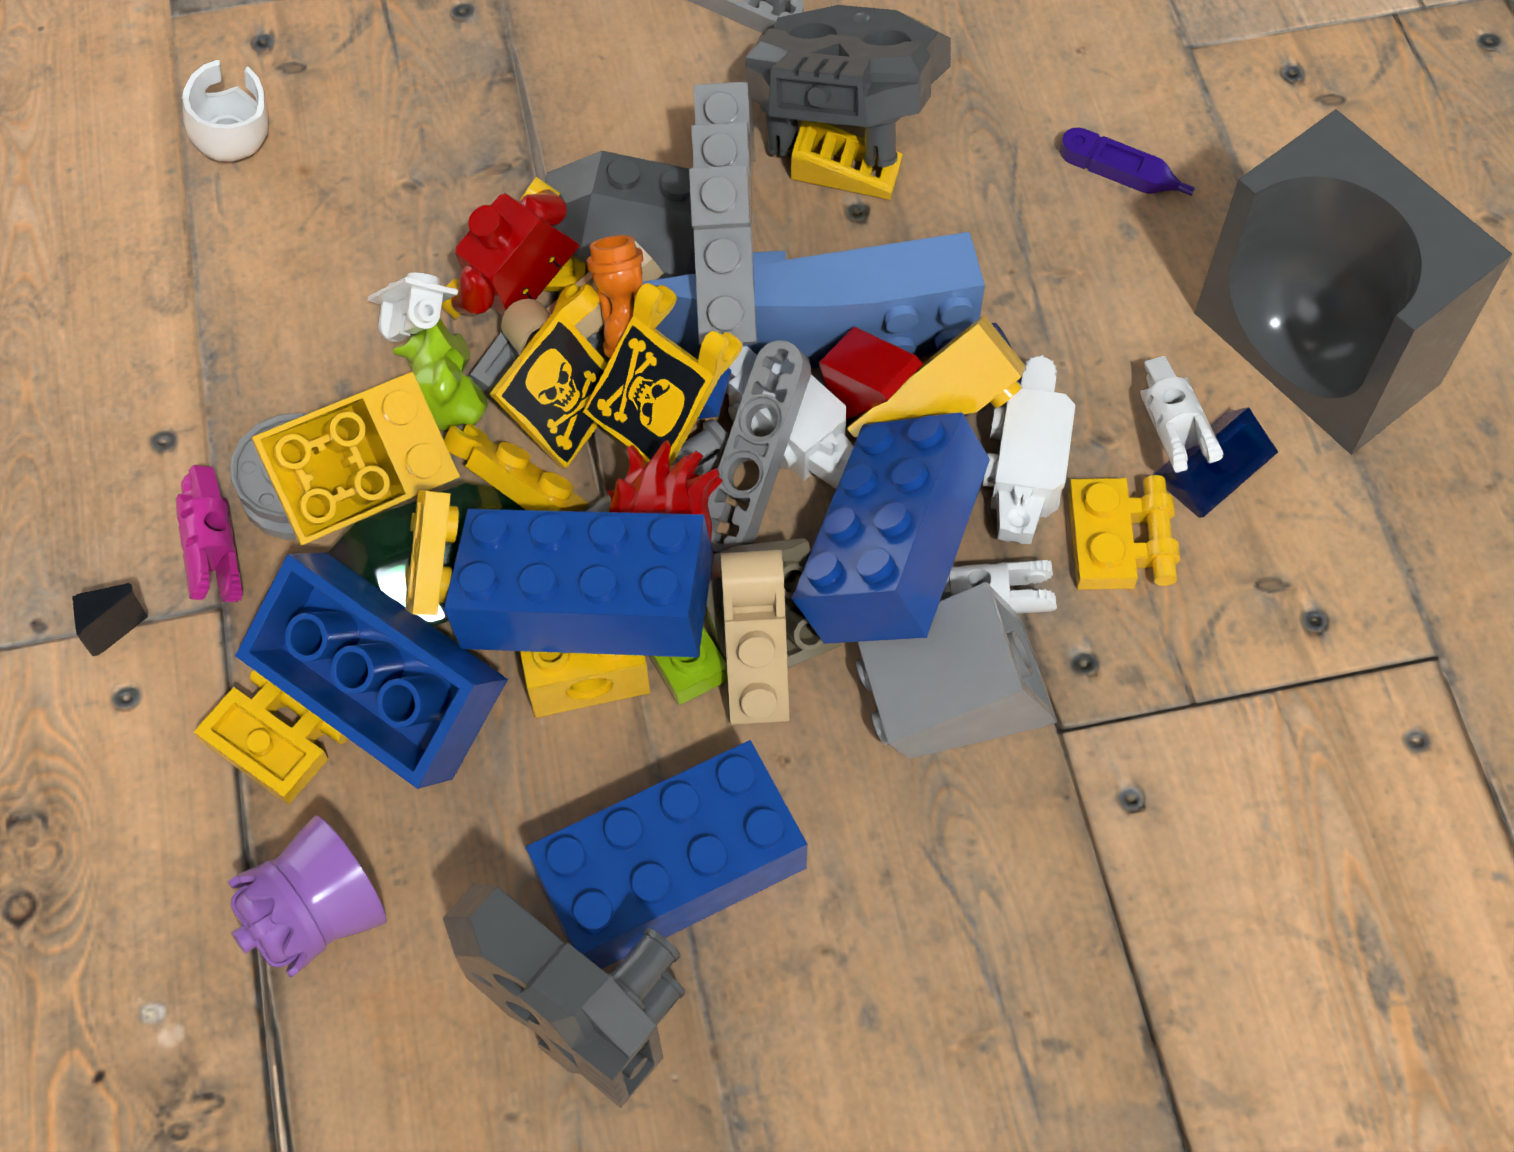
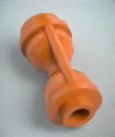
(618, 277)

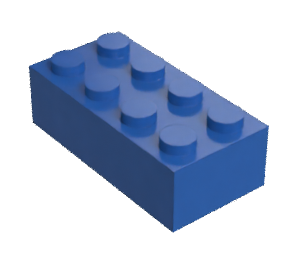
(892, 530)
(581, 582)
(370, 668)
(669, 855)

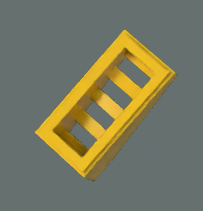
(823, 171)

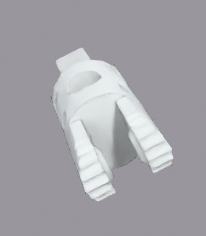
(1177, 415)
(1001, 577)

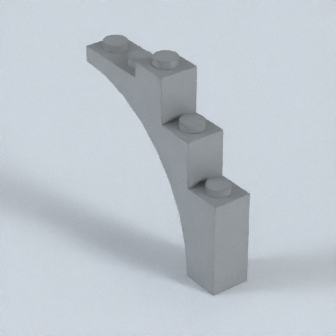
(723, 209)

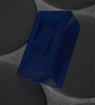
(1208, 484)

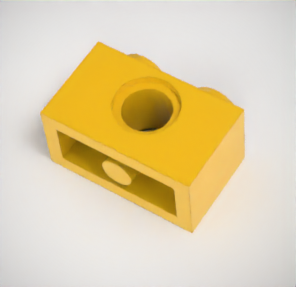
(581, 680)

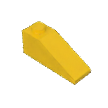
(958, 378)

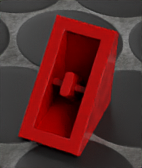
(866, 370)

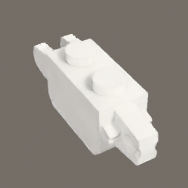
(818, 434)
(1031, 453)

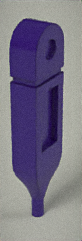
(1119, 162)

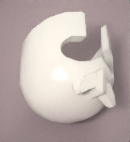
(227, 122)

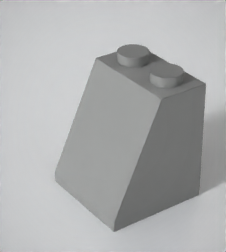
(960, 683)

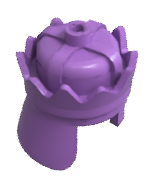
(304, 899)

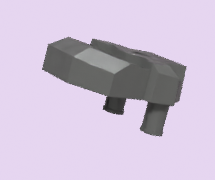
(845, 70)
(584, 1015)

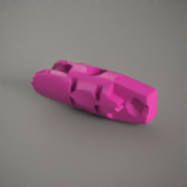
(207, 536)

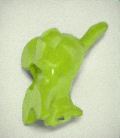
(438, 366)

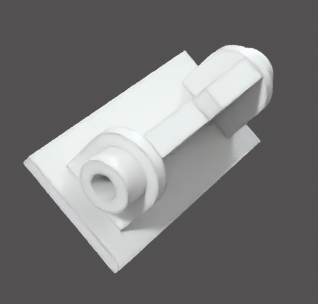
(410, 305)

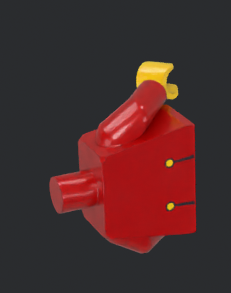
(510, 251)

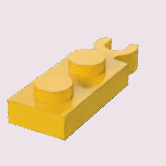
(512, 473)

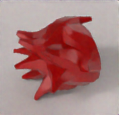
(664, 488)

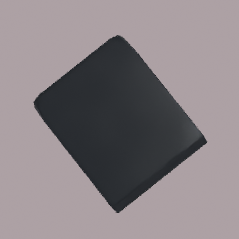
(107, 616)

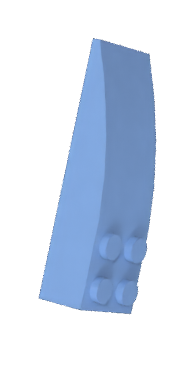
(901, 292)

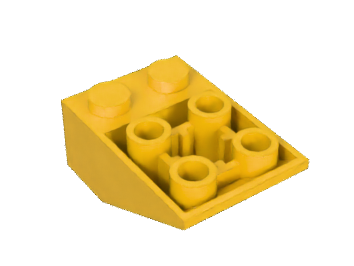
(355, 457)

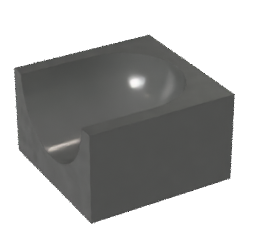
(1347, 279)

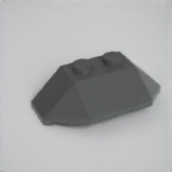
(629, 197)

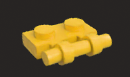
(1104, 533)
(426, 576)
(263, 745)

